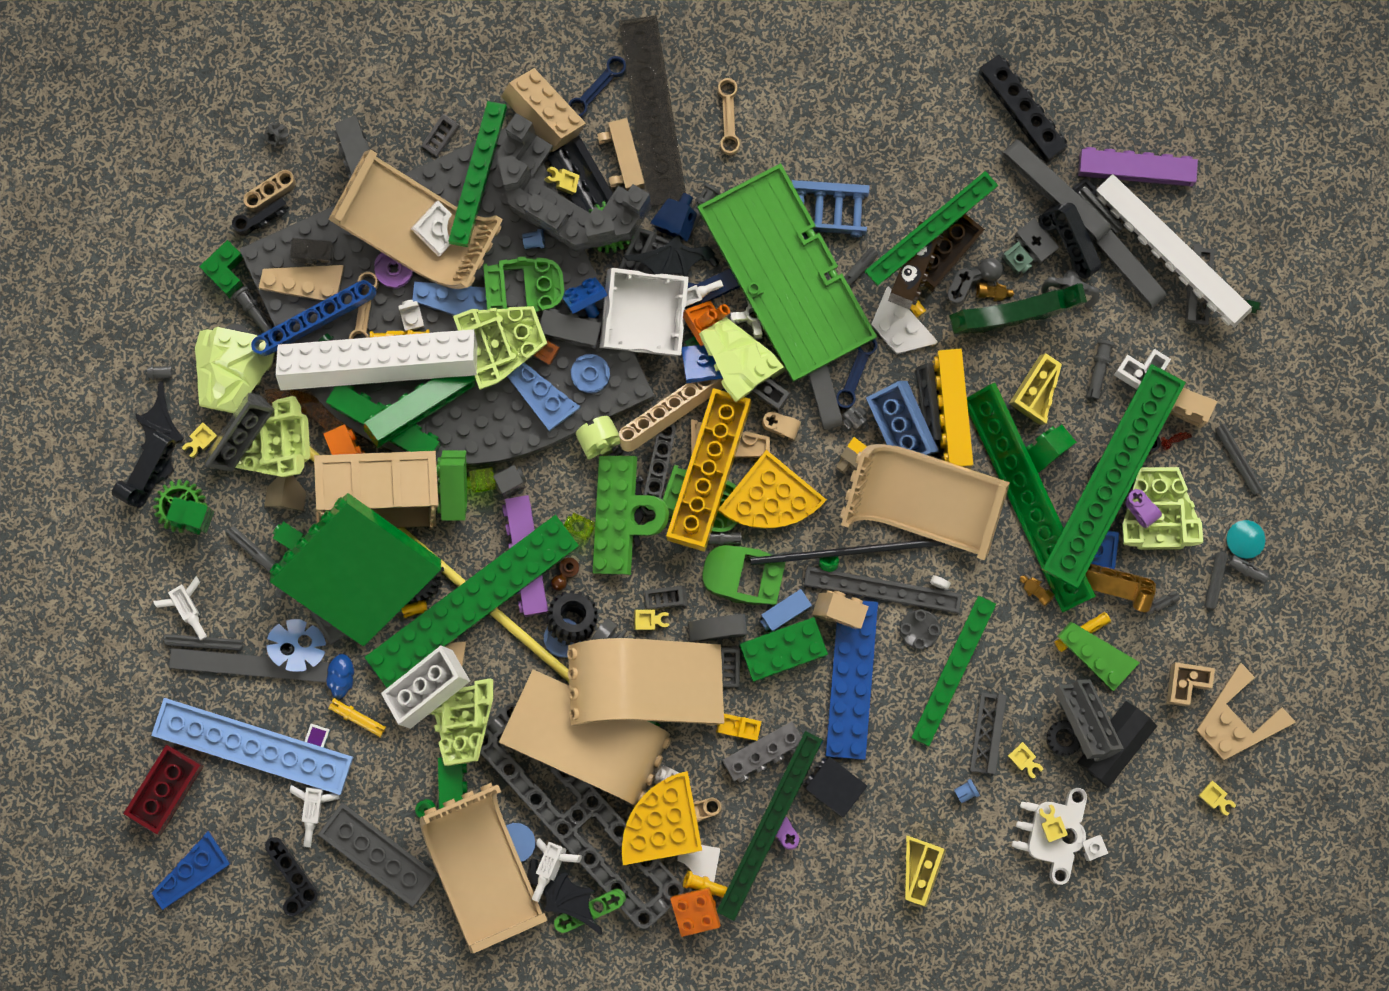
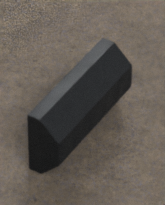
(1133, 730)

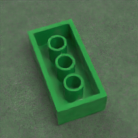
(783, 649)

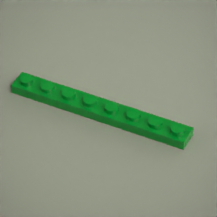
(477, 174)
(931, 228)
(953, 671)

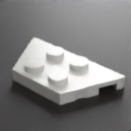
(900, 327)

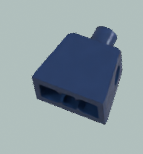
(676, 217)

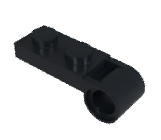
(260, 220)

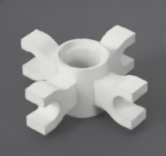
(738, 317)

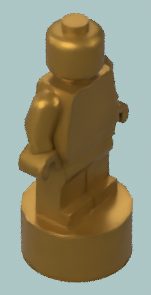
(998, 291)
(1033, 586)

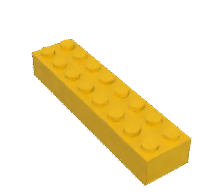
(708, 470)

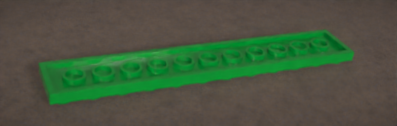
(1113, 476)
(1025, 487)
(473, 600)

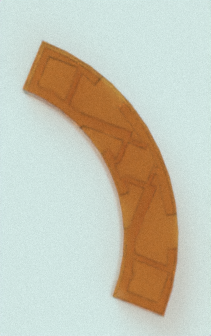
(309, 406)

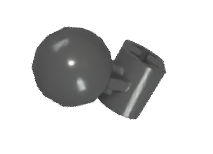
(988, 270)

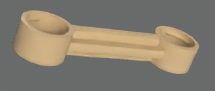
(728, 116)
(363, 310)

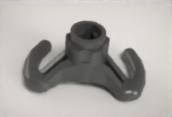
(1069, 279)

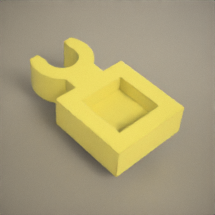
(564, 180)
(202, 437)
(647, 619)
(1023, 757)
(1214, 797)
(1053, 826)

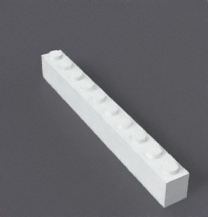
(1173, 251)

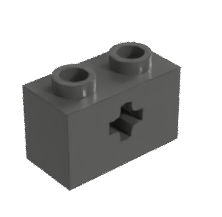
(1033, 232)
(510, 481)

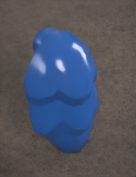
(340, 676)

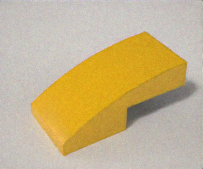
(739, 727)

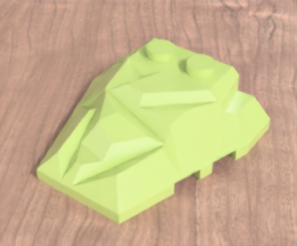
(503, 340)
(739, 358)
(228, 368)
(281, 443)
(1179, 521)
(463, 722)

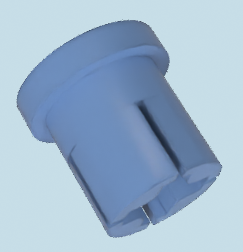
(534, 239)
(966, 791)

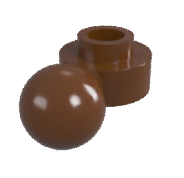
(559, 582)

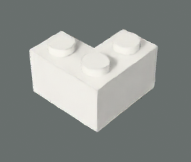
(1133, 371)

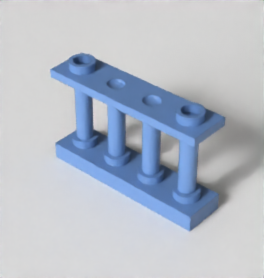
(839, 190)

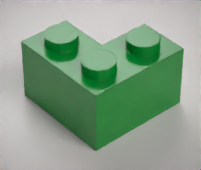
(219, 268)
(1050, 446)
(190, 514)

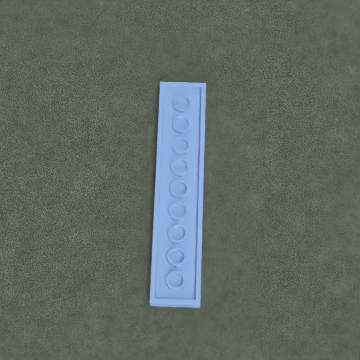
(252, 746)

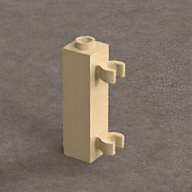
(625, 154)

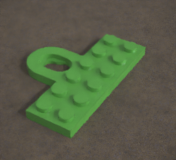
(616, 512)

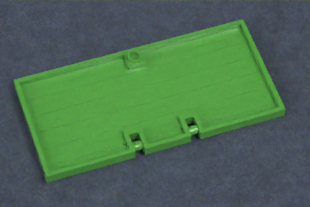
(784, 275)

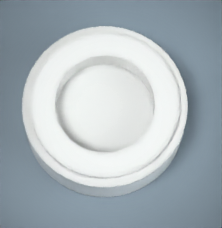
(940, 582)

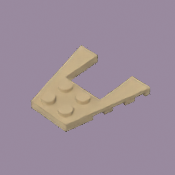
(1226, 731)

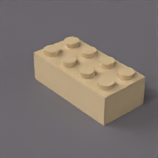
(544, 107)

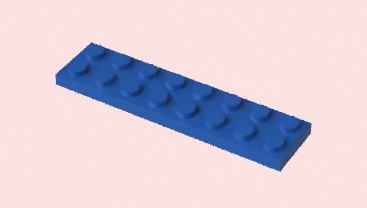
(851, 688)

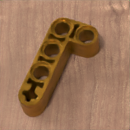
(1123, 585)

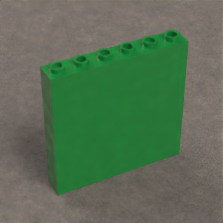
(355, 569)

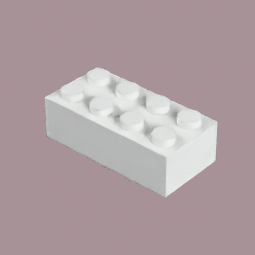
(425, 687)

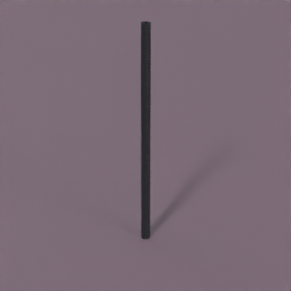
(844, 551)

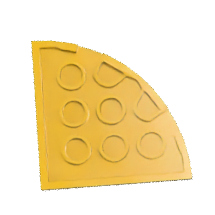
(770, 496)
(662, 823)

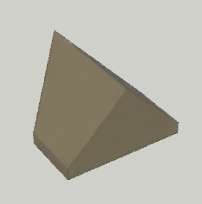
(285, 494)

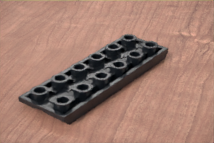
(591, 186)

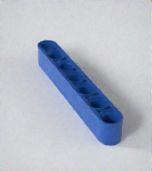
(324, 318)

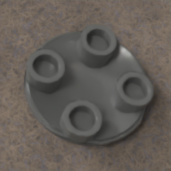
(919, 629)

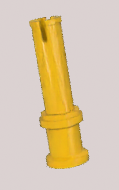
(697, 883)

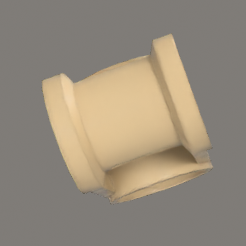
(784, 425)
(701, 809)

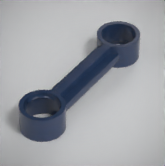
(594, 90)
(855, 375)

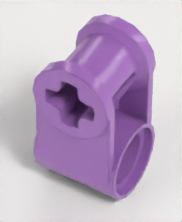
(1144, 510)
(787, 829)

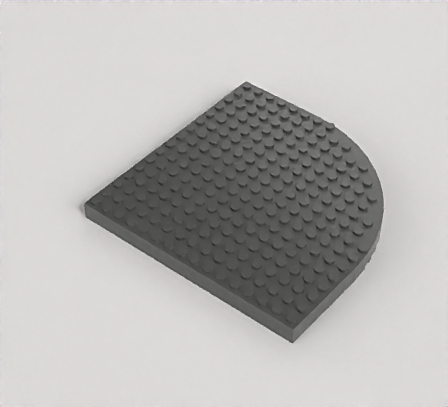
(490, 422)

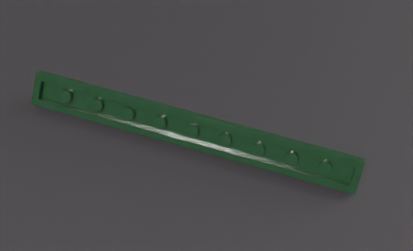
(769, 826)

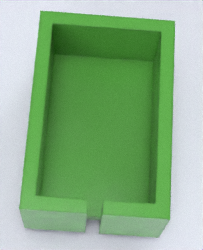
(452, 485)

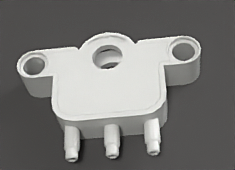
(1057, 851)

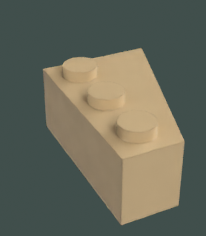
(1193, 408)

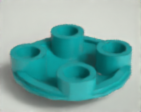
(1246, 539)

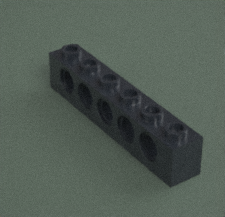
(1047, 150)

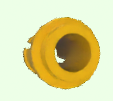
(918, 309)
(414, 608)

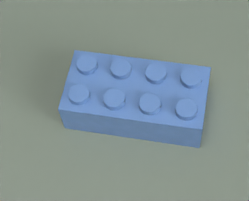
(901, 419)

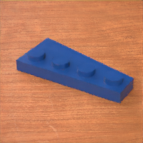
(194, 869)

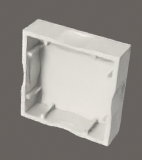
(643, 312)

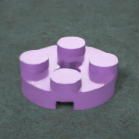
(385, 277)

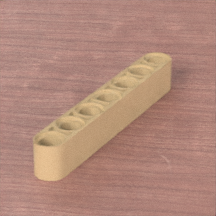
(667, 412)

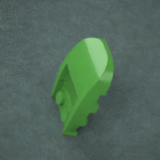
(541, 279)
(673, 490)
(724, 569)

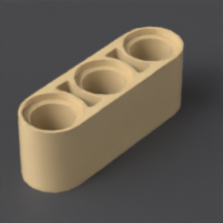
(273, 182)

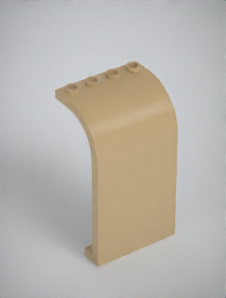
(384, 206)
(925, 497)
(645, 681)
(606, 754)
(480, 869)

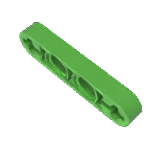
(613, 906)

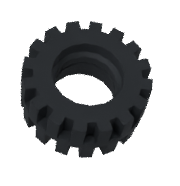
(1052, 741)

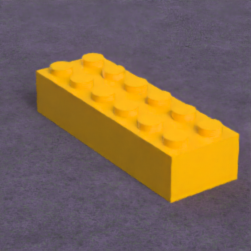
(953, 408)

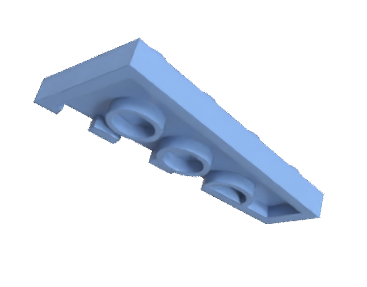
(448, 299)
(543, 398)

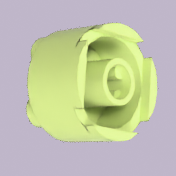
(598, 437)

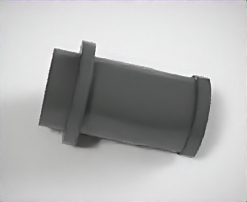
(159, 372)

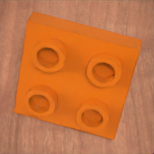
(704, 316)
(695, 912)

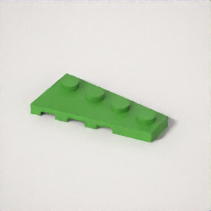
(1100, 657)

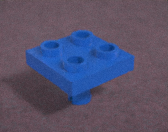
(585, 297)

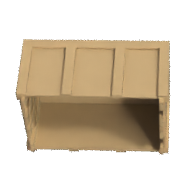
(391, 484)

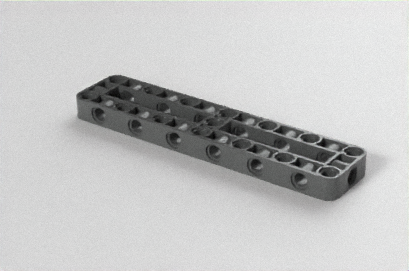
(574, 840)

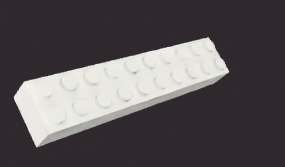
(376, 359)

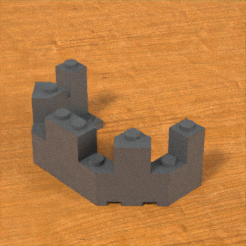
(520, 160)

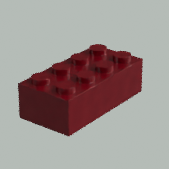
(163, 790)

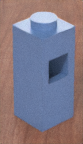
(785, 611)

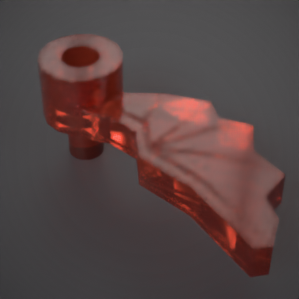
(1166, 444)

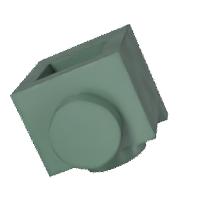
(1017, 266)

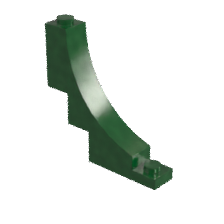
(1014, 313)

